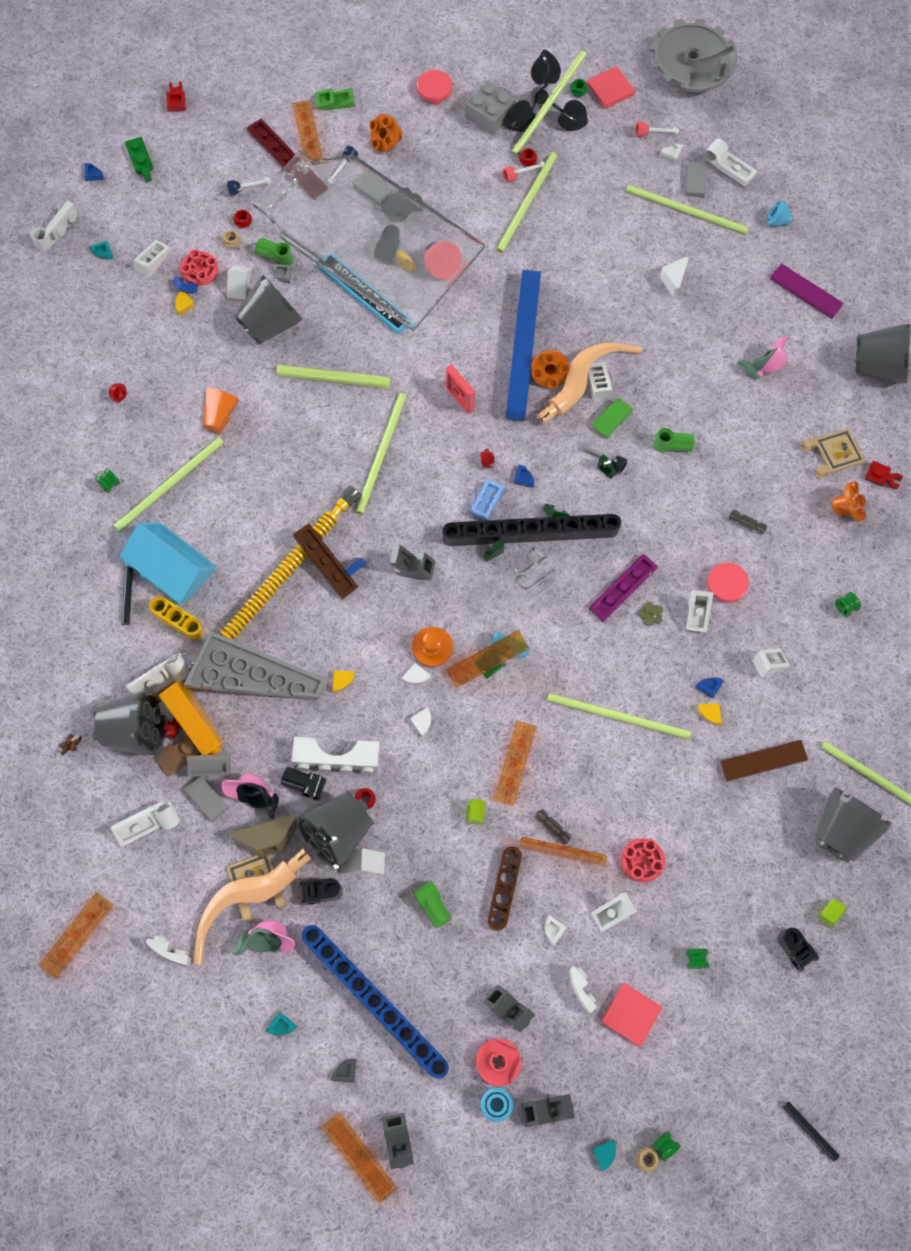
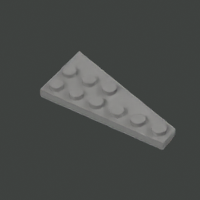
(241, 669)

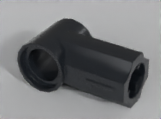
(307, 784)

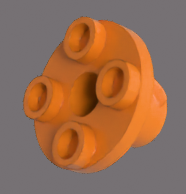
(384, 133)
(550, 368)
(850, 502)
(432, 647)

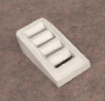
(148, 268)
(603, 392)

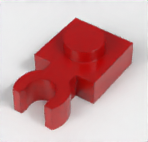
(176, 98)
(881, 474)

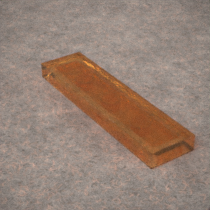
(307, 129)
(487, 659)
(515, 763)
(563, 851)
(76, 935)
(359, 1158)

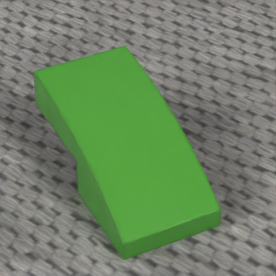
(332, 100)
(612, 417)

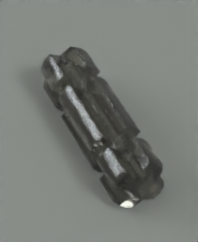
(747, 522)
(553, 827)

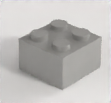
(489, 107)

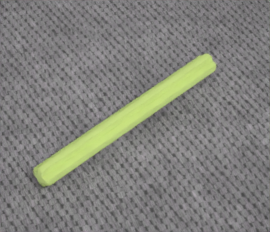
(333, 376)

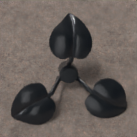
(544, 71)

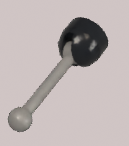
(618, 462)

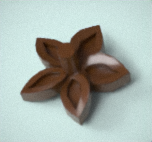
(71, 742)

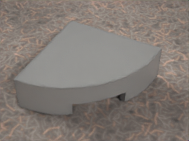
(282, 272)

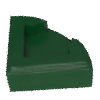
(606, 466)
(551, 512)
(498, 548)

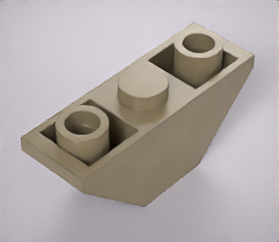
(266, 836)

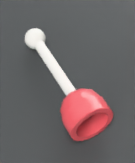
(642, 129)
(511, 173)

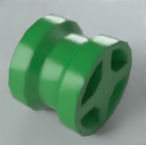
(107, 480)
(848, 604)
(697, 959)
(666, 1146)

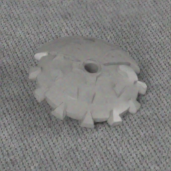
(694, 56)

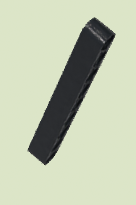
(540, 524)

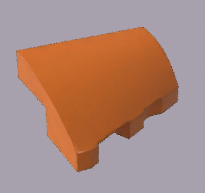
(218, 409)

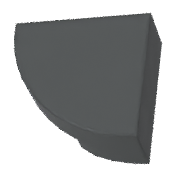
(345, 1071)

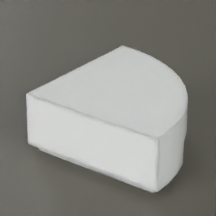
(672, 152)
(416, 675)
(422, 721)
(553, 929)

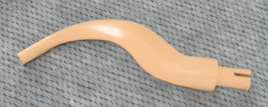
(577, 378)
(247, 891)

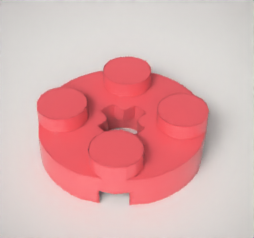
(511, 1058)

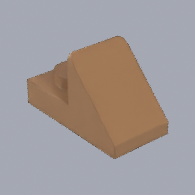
(175, 756)

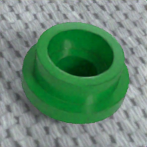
(578, 83)

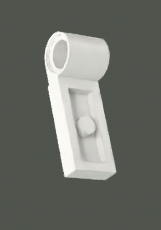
(718, 155)
(45, 237)
(161, 676)
(146, 821)

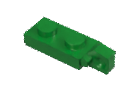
(140, 157)

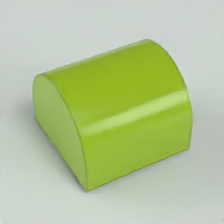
(475, 812)
(832, 913)

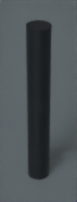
(127, 593)
(811, 1131)

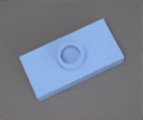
(487, 500)

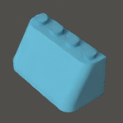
(167, 561)

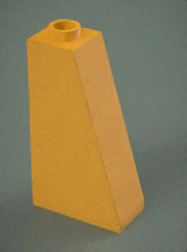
(192, 718)

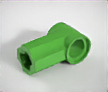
(278, 252)
(673, 440)
(430, 901)

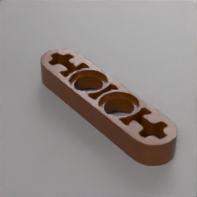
(507, 889)

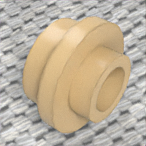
(231, 234)
(654, 1156)

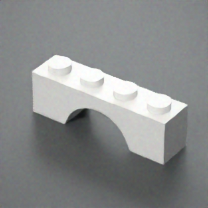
(309, 755)

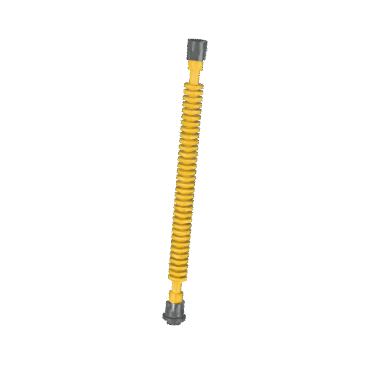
(285, 569)

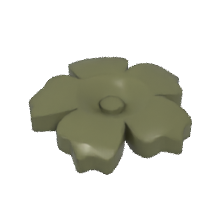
(651, 614)

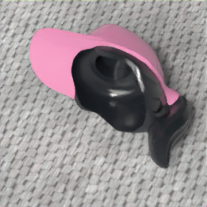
(253, 791)

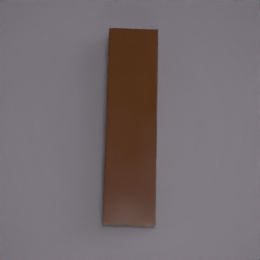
(325, 561)
(763, 760)

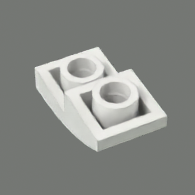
(164, 948)
(578, 981)

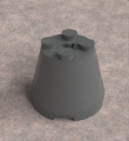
(266, 312)
(884, 353)
(131, 724)
(849, 826)
(335, 827)

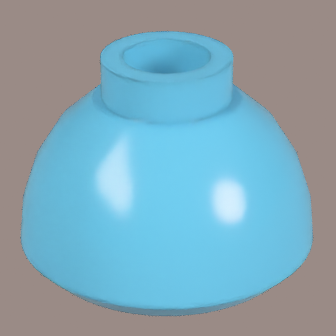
(779, 214)
(497, 1104)

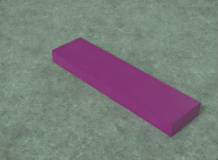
(806, 291)
(623, 587)

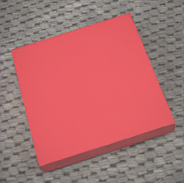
(610, 87)
(460, 389)
(631, 1014)

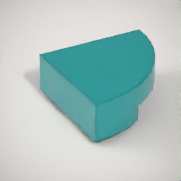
(102, 250)
(281, 1025)
(605, 1154)

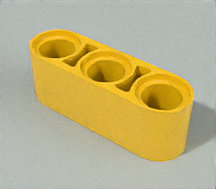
(171, 611)

